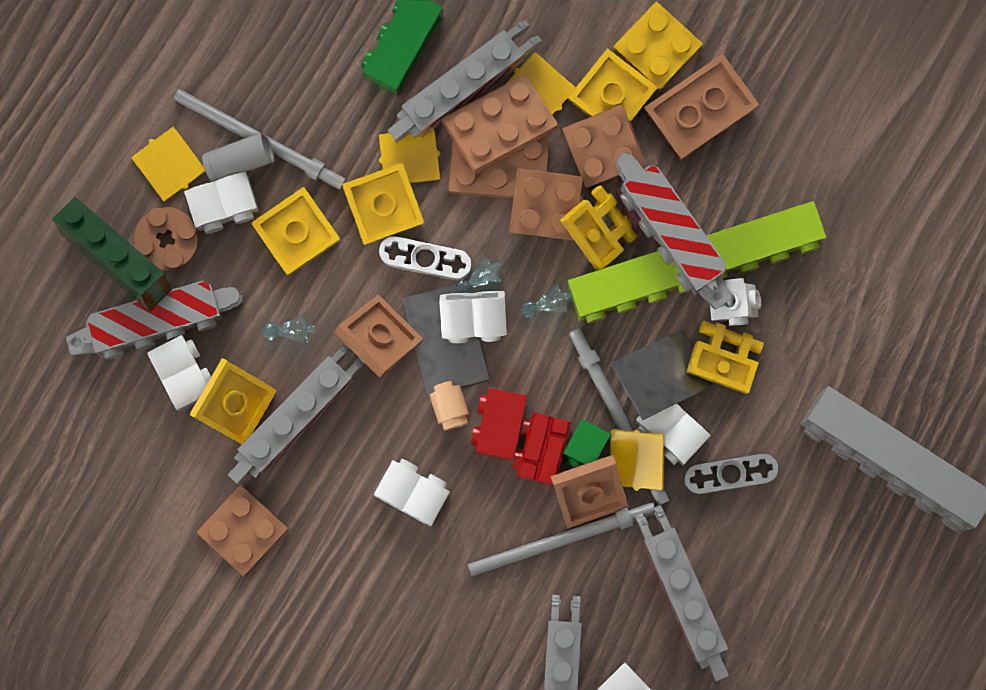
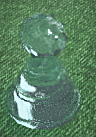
(484, 274)
(551, 301)
(294, 329)

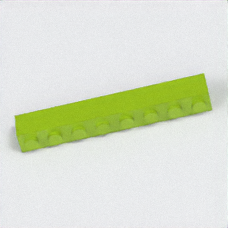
(739, 247)

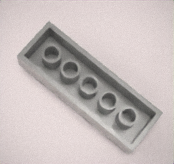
(896, 459)

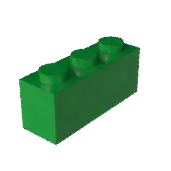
(401, 43)

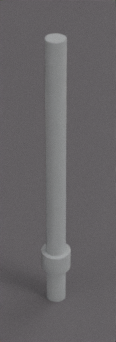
(314, 168)
(589, 361)
(623, 518)

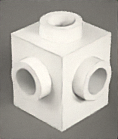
(743, 304)

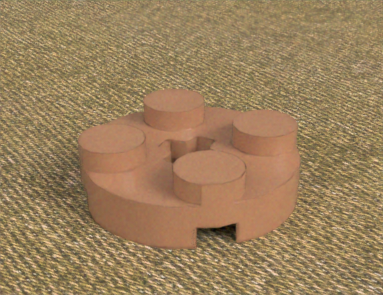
(183, 231)

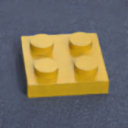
(657, 46)
(610, 85)
(383, 203)
(296, 231)
(233, 401)

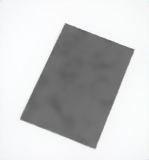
(436, 356)
(658, 376)

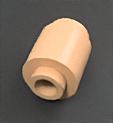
(449, 405)

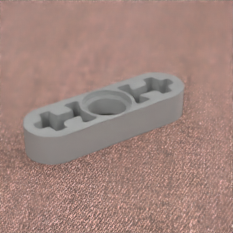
(753, 461)

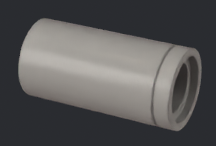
(238, 157)

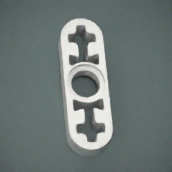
(450, 256)

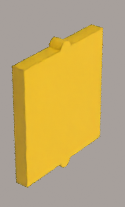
(547, 81)
(417, 154)
(168, 164)
(639, 458)

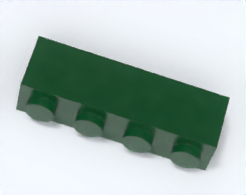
(112, 254)

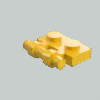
(591, 232)
(721, 365)

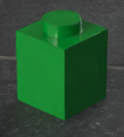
(585, 444)

